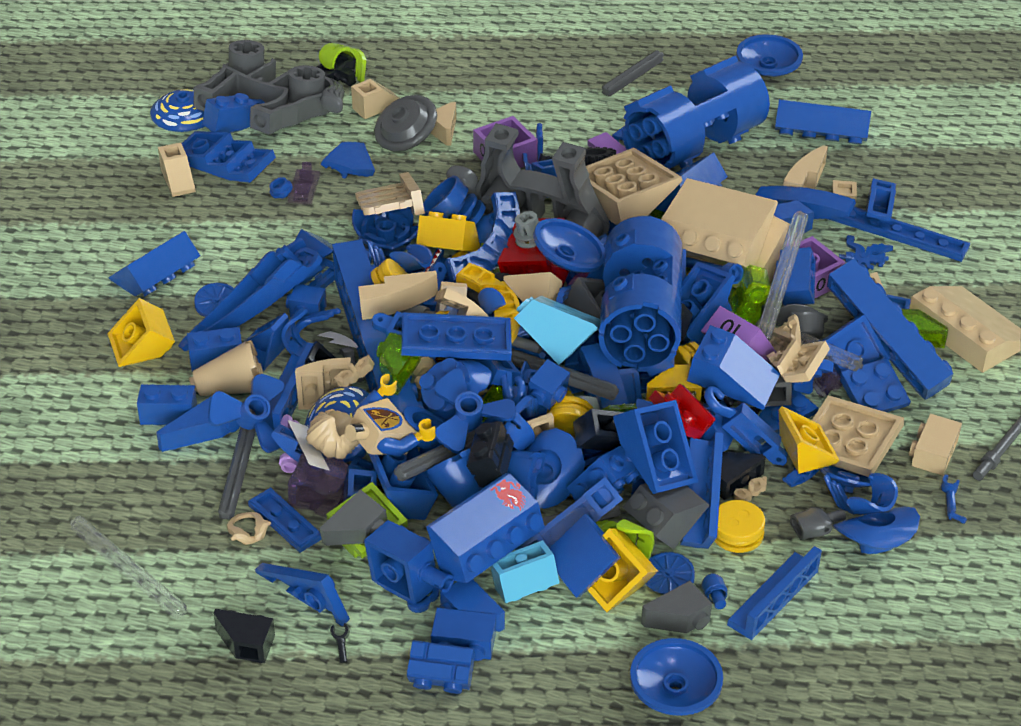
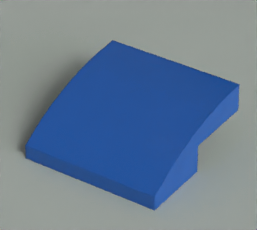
(583, 555)

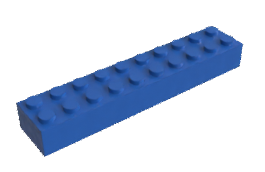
(352, 270)

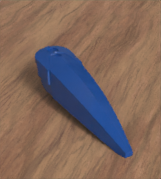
(260, 288)

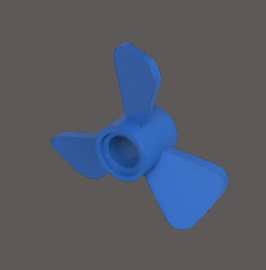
(227, 409)
(454, 431)

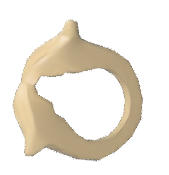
(244, 537)

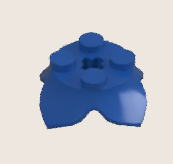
(388, 231)
(476, 378)

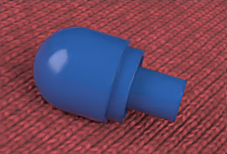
(715, 586)

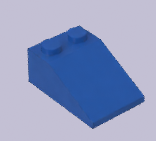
(703, 293)
(733, 368)
(657, 445)

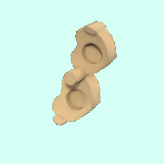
(358, 371)
(755, 487)

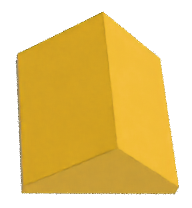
(805, 442)

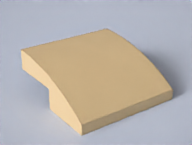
(462, 303)
(317, 379)

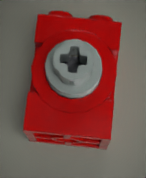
(522, 253)

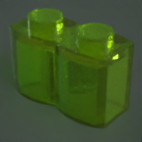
(751, 294)

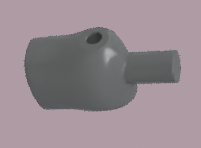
(815, 522)

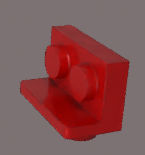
(694, 415)

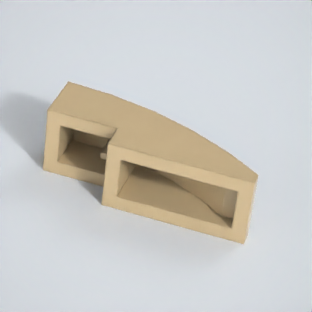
(808, 169)
(397, 293)

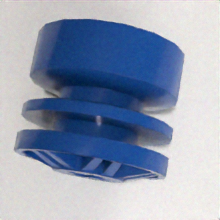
(452, 198)

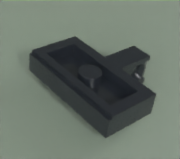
(342, 69)

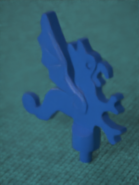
(874, 254)

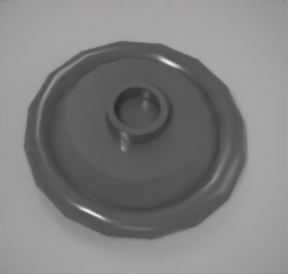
(405, 123)

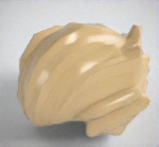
(328, 434)

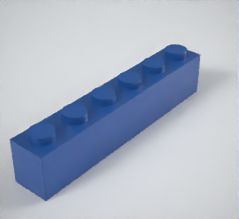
(899, 337)

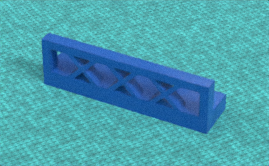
(287, 399)
(708, 464)
(775, 593)

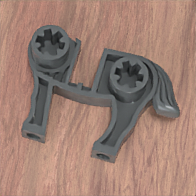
(288, 99)
(569, 191)

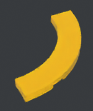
(480, 278)

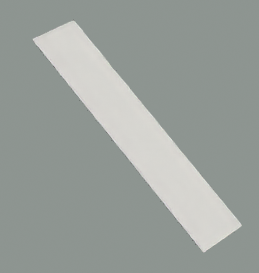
(312, 455)

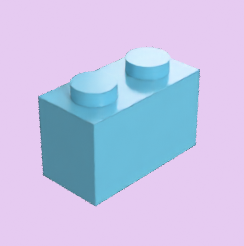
(525, 572)

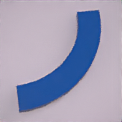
(505, 210)

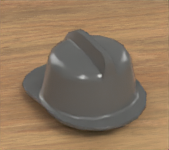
(810, 320)

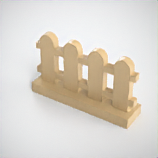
(392, 197)

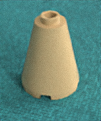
(228, 372)

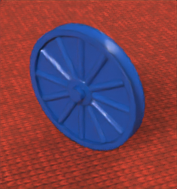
(210, 296)
(672, 572)

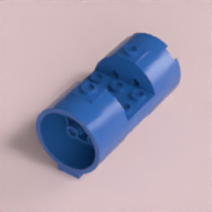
(719, 105)
(642, 295)

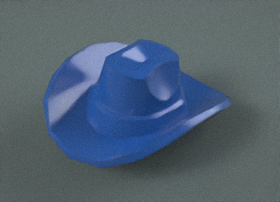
(561, 467)
(881, 530)

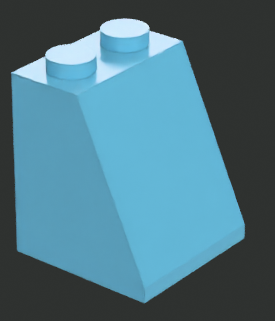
(556, 326)

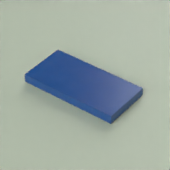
(456, 336)

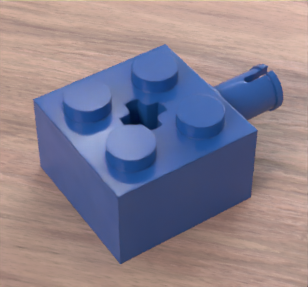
(404, 563)

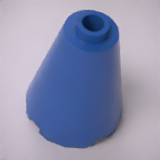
(454, 479)

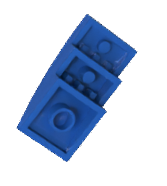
(225, 157)

